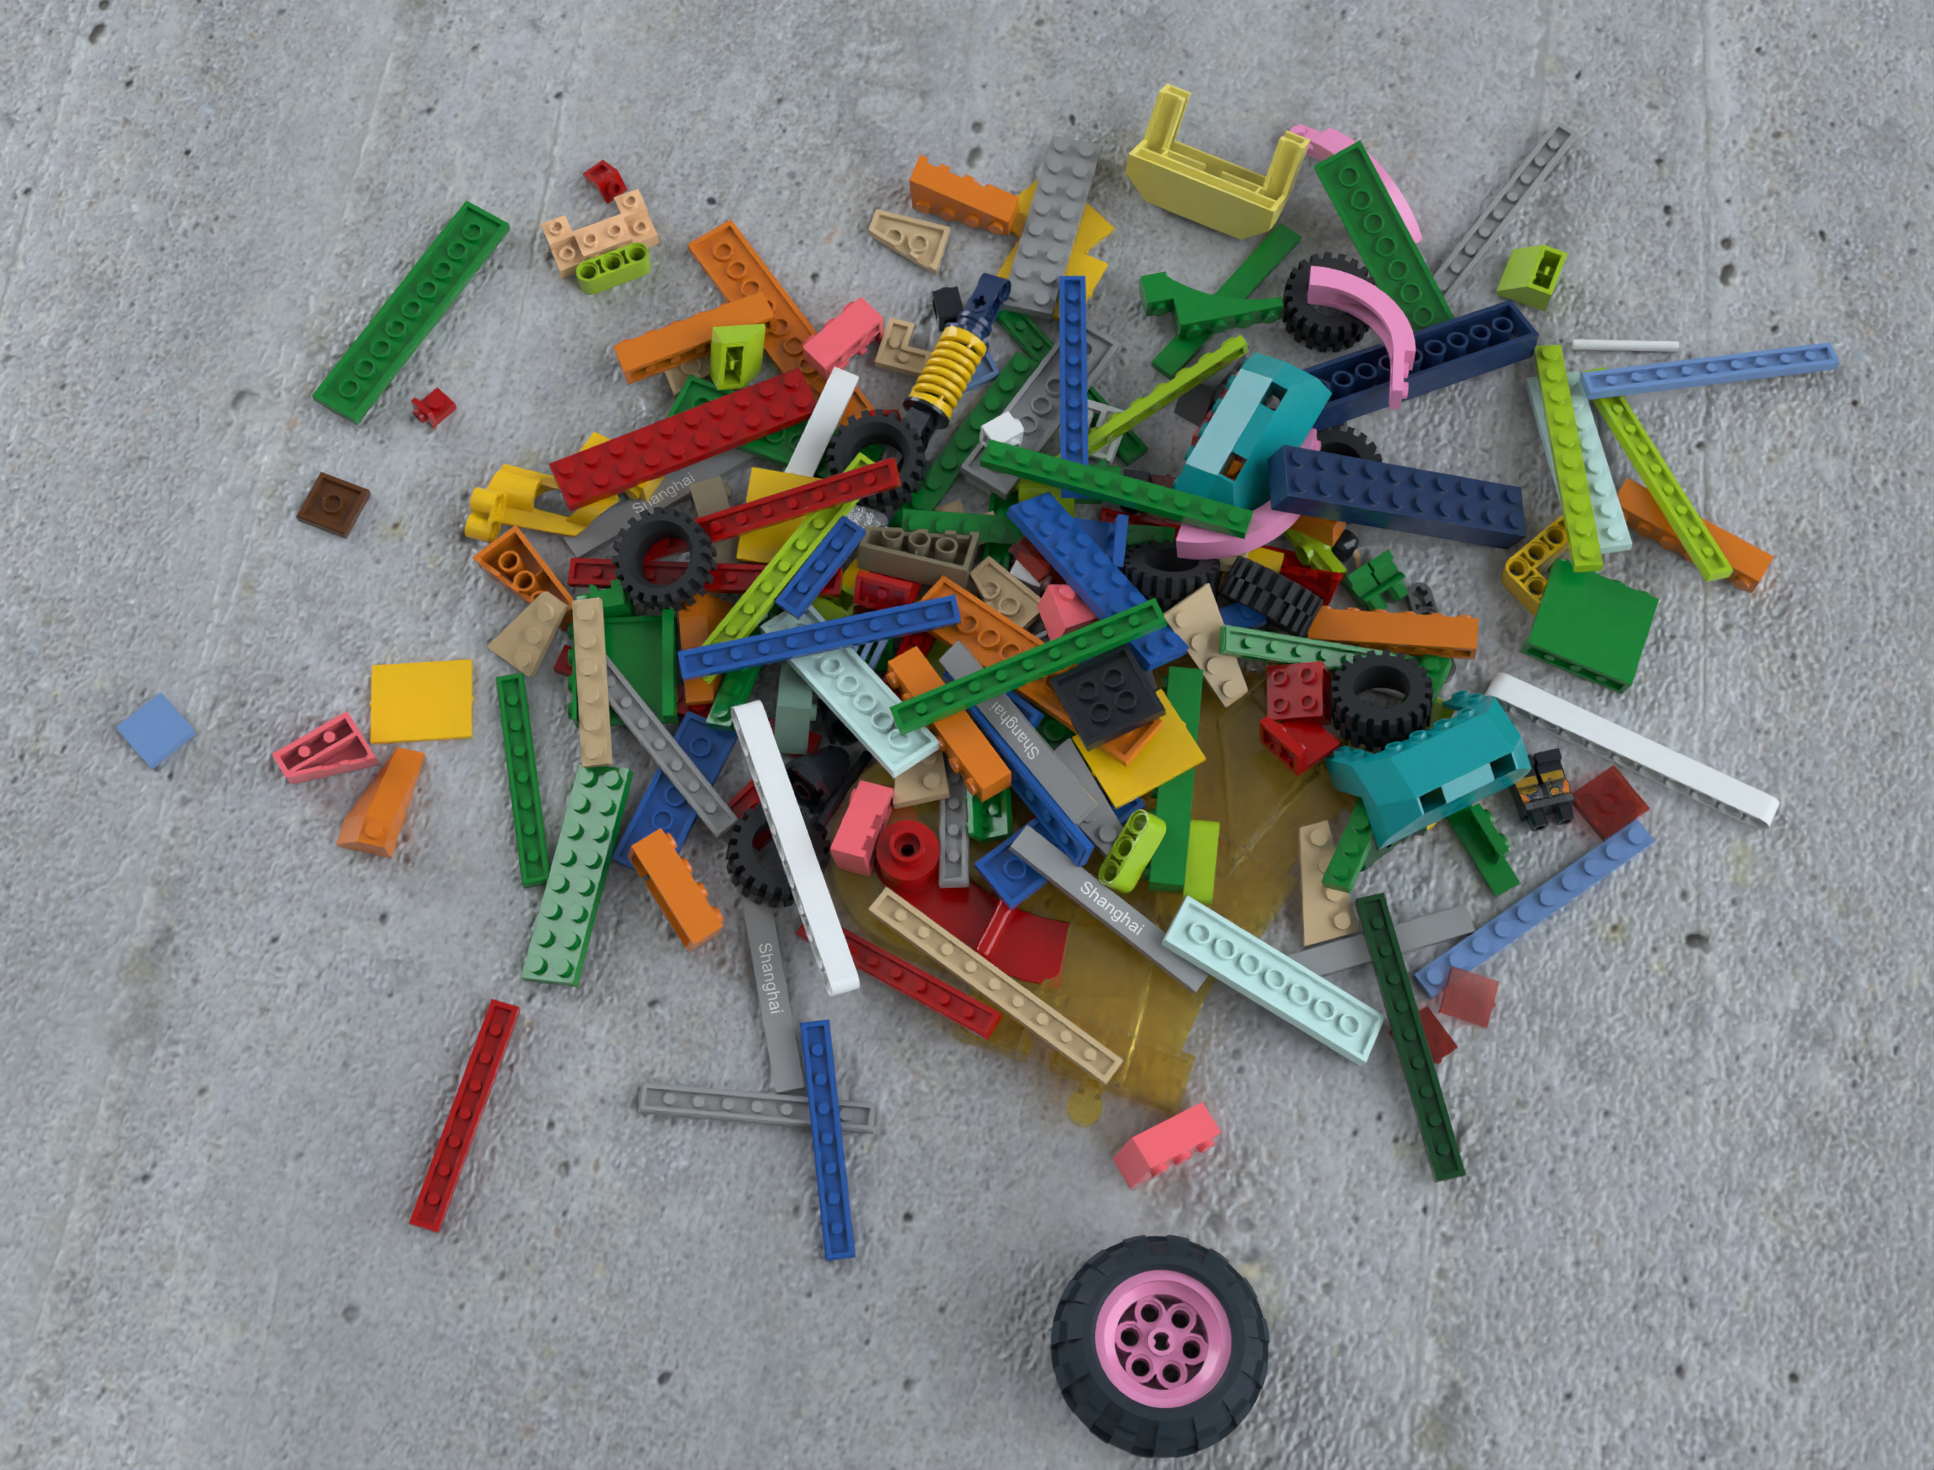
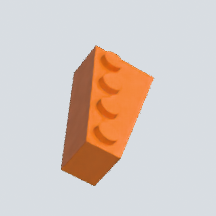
(962, 198)
(522, 570)

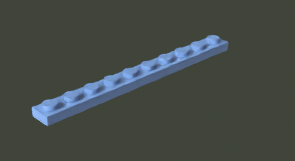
(1708, 370)
(1535, 907)

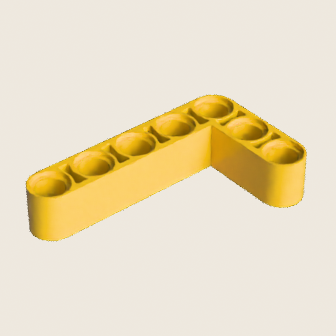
(1530, 568)

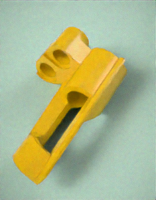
(511, 503)

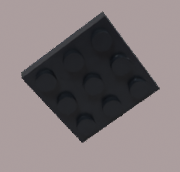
(1107, 697)

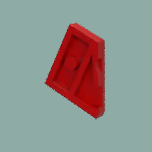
(1317, 581)

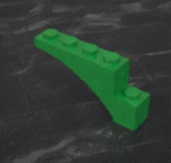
(1202, 312)

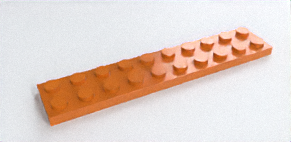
(740, 271)
(996, 638)

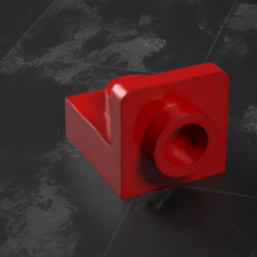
(605, 180)
(433, 408)

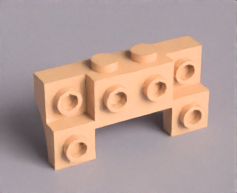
(577, 246)

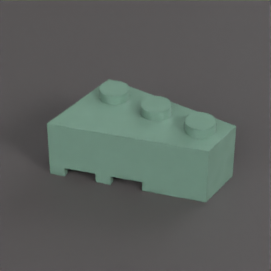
(794, 711)

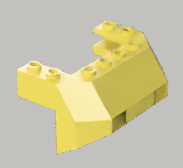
(1206, 185)

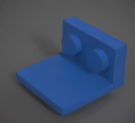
(1108, 536)

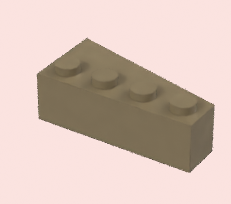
(710, 497)
(918, 554)

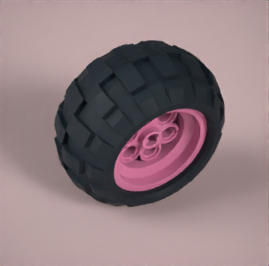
(1147, 1411)

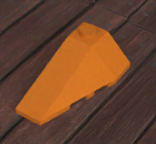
(696, 626)
(381, 810)

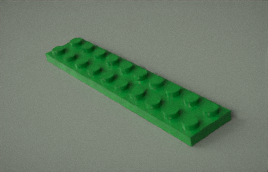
(411, 312)

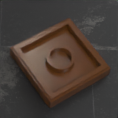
(333, 505)

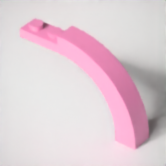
(1332, 141)
(1377, 310)
(1266, 525)

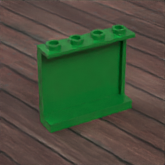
(1590, 626)
(647, 658)

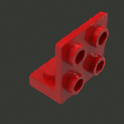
(883, 591)
(1299, 692)
(1297, 742)

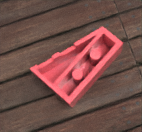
(844, 337)
(1064, 611)
(326, 752)
(861, 826)
(1166, 1144)

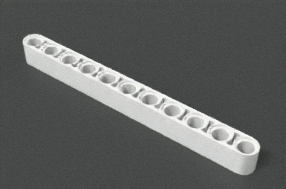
(1633, 752)
(795, 849)

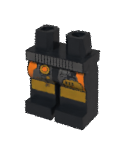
(1544, 792)

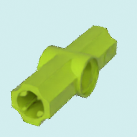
(1314, 553)

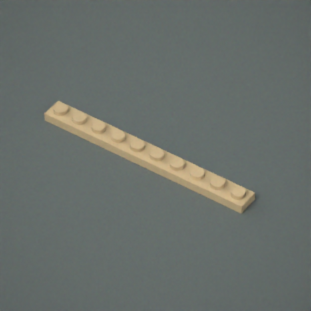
(996, 986)

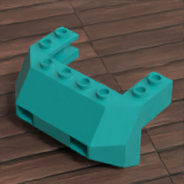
(1251, 430)
(1434, 768)

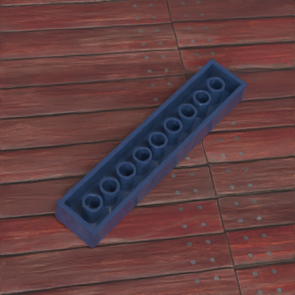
(1442, 358)
(1395, 497)

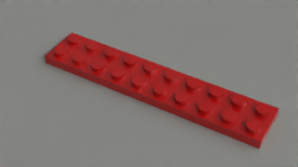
(683, 439)

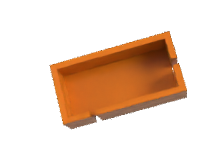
(676, 890)

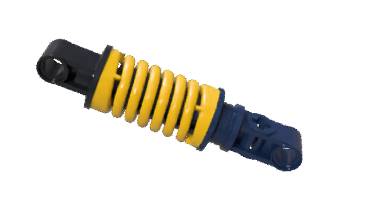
(955, 359)

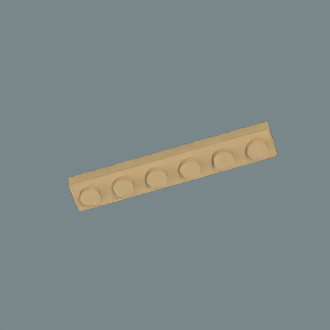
(592, 682)

